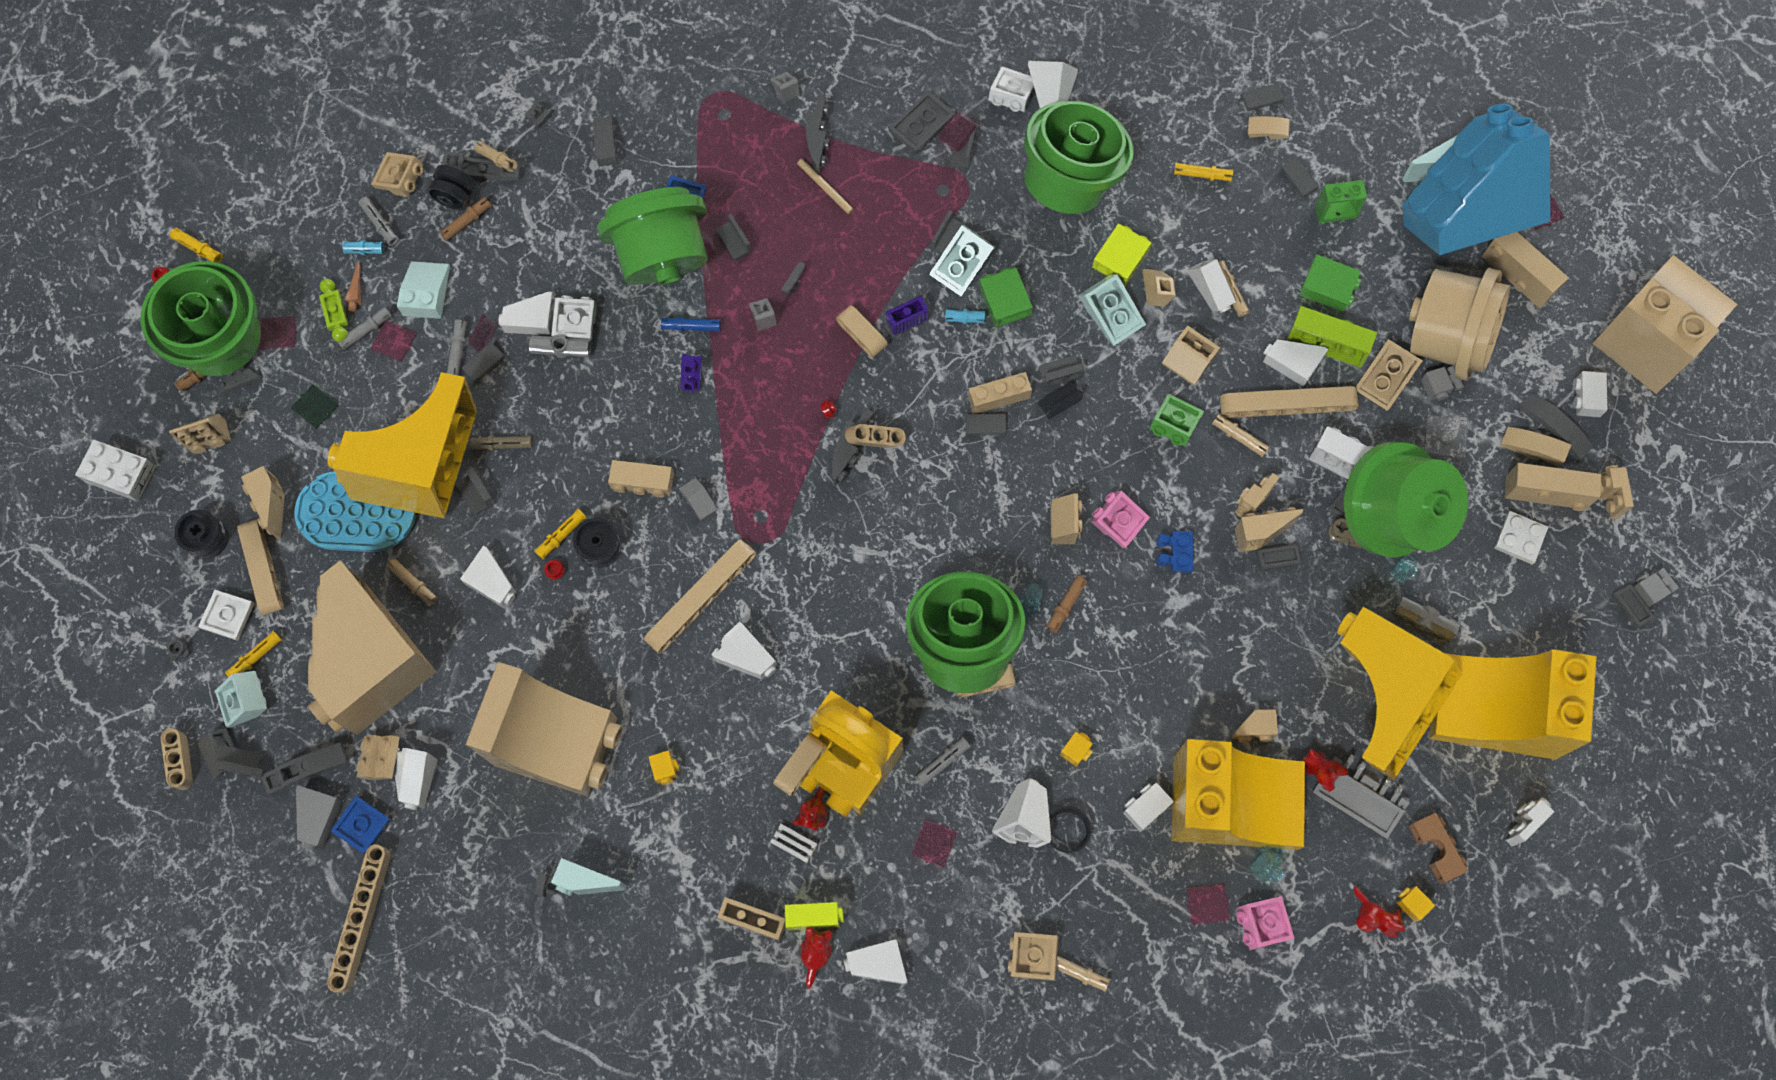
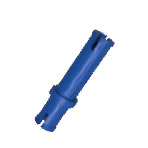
(690, 324)

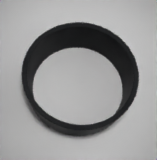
(1084, 818)

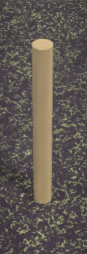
(825, 186)

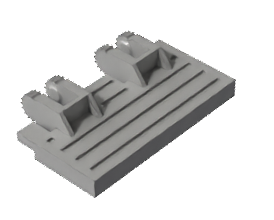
(1362, 802)

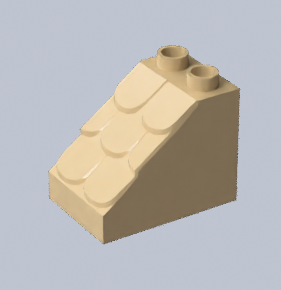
(359, 655)

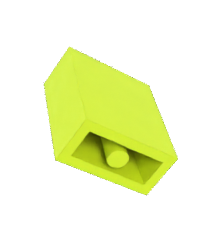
(1122, 253)
(813, 915)

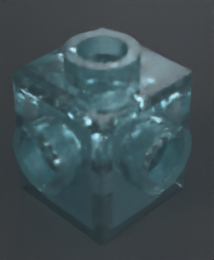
(1268, 866)

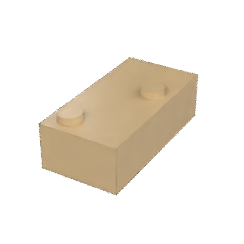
(1525, 268)
(1553, 486)

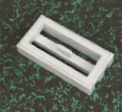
(778, 835)

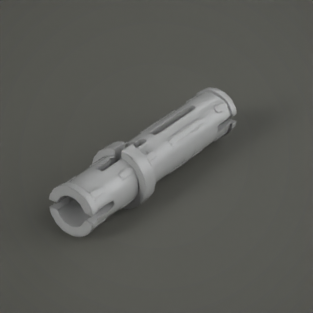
(382, 227)
(365, 327)
(457, 342)
(922, 778)

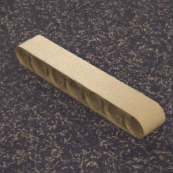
(1289, 402)
(699, 596)
(351, 927)

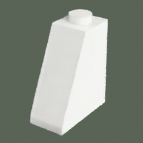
(1212, 285)
(529, 315)
(1294, 359)
(488, 579)
(877, 963)

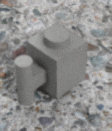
(1439, 383)
(1653, 588)

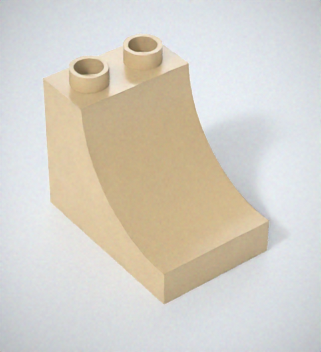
(1665, 325)
(543, 732)

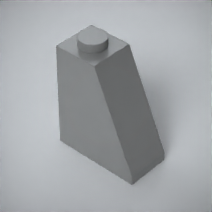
(315, 816)

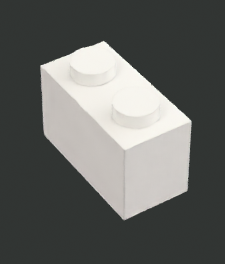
(1590, 394)
(1148, 806)

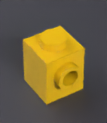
(1077, 749)
(664, 767)
(1414, 903)

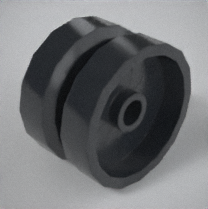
(451, 187)
(592, 532)
(201, 534)

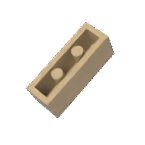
(999, 393)
(641, 478)
(752, 919)

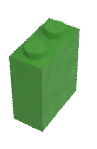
(1330, 283)
(1005, 297)

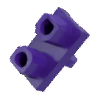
(691, 372)

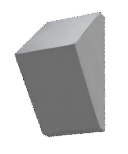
(785, 86)
(763, 314)
(698, 499)

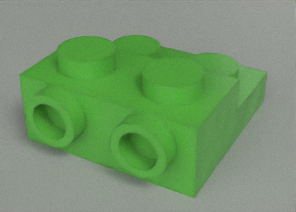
(1176, 420)

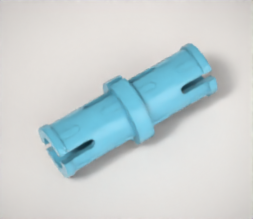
(363, 247)
(965, 316)

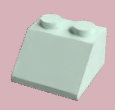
(240, 698)

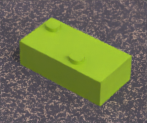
(1341, 337)

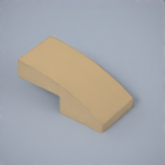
(1269, 126)

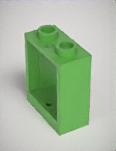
(1333, 201)

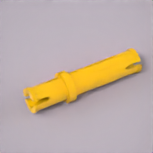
(1203, 172)
(202, 249)
(560, 534)
(245, 662)

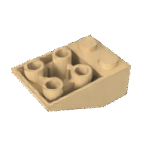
(203, 433)
(266, 499)
(1258, 530)

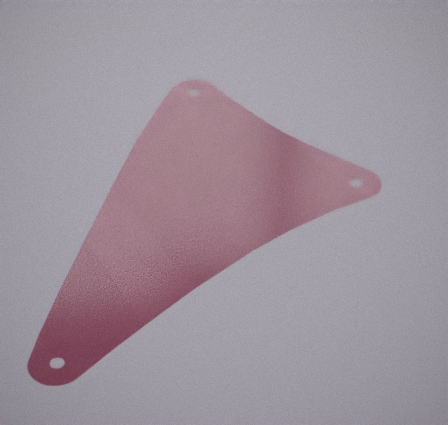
(779, 376)

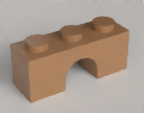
(1450, 862)

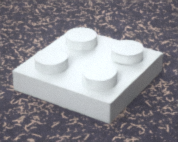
(1521, 537)
(226, 615)

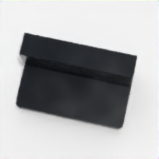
(1060, 400)

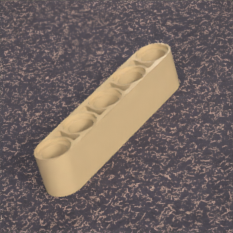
(260, 567)

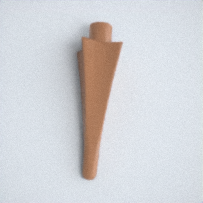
(353, 295)

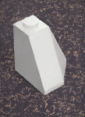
(1052, 81)
(744, 653)
(413, 776)
(1025, 816)

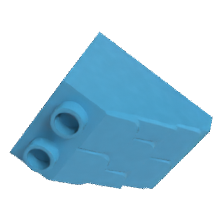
(1484, 184)

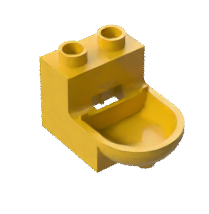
(856, 756)

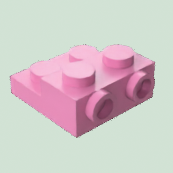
(1119, 518)
(1264, 923)

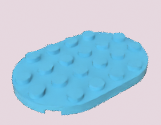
(337, 523)

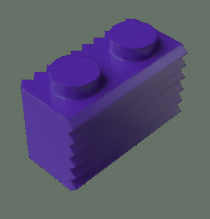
(907, 315)

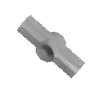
(571, 347)
(1427, 619)

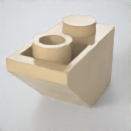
(1158, 287)
(1259, 725)

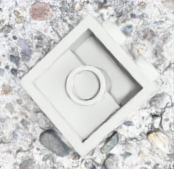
(1011, 89)
(574, 317)
(1530, 818)

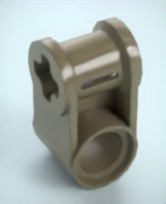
(1345, 536)

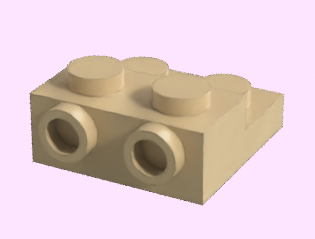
(398, 174)
(1616, 490)
(1252, 498)
(377, 757)
(1033, 956)

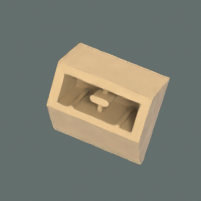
(1191, 355)
(1064, 519)

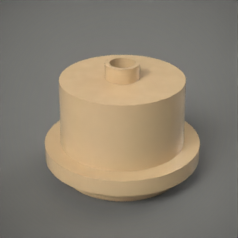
(1459, 319)

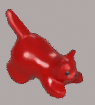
(1324, 769)
(812, 812)
(1373, 916)
(815, 952)

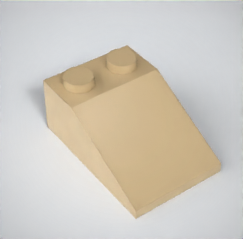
(1388, 375)

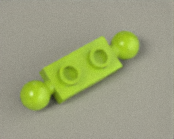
(333, 310)

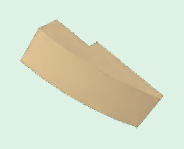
(1536, 445)

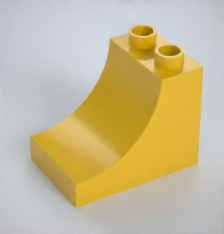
(413, 461)
(1408, 684)
(1520, 704)
(1236, 797)

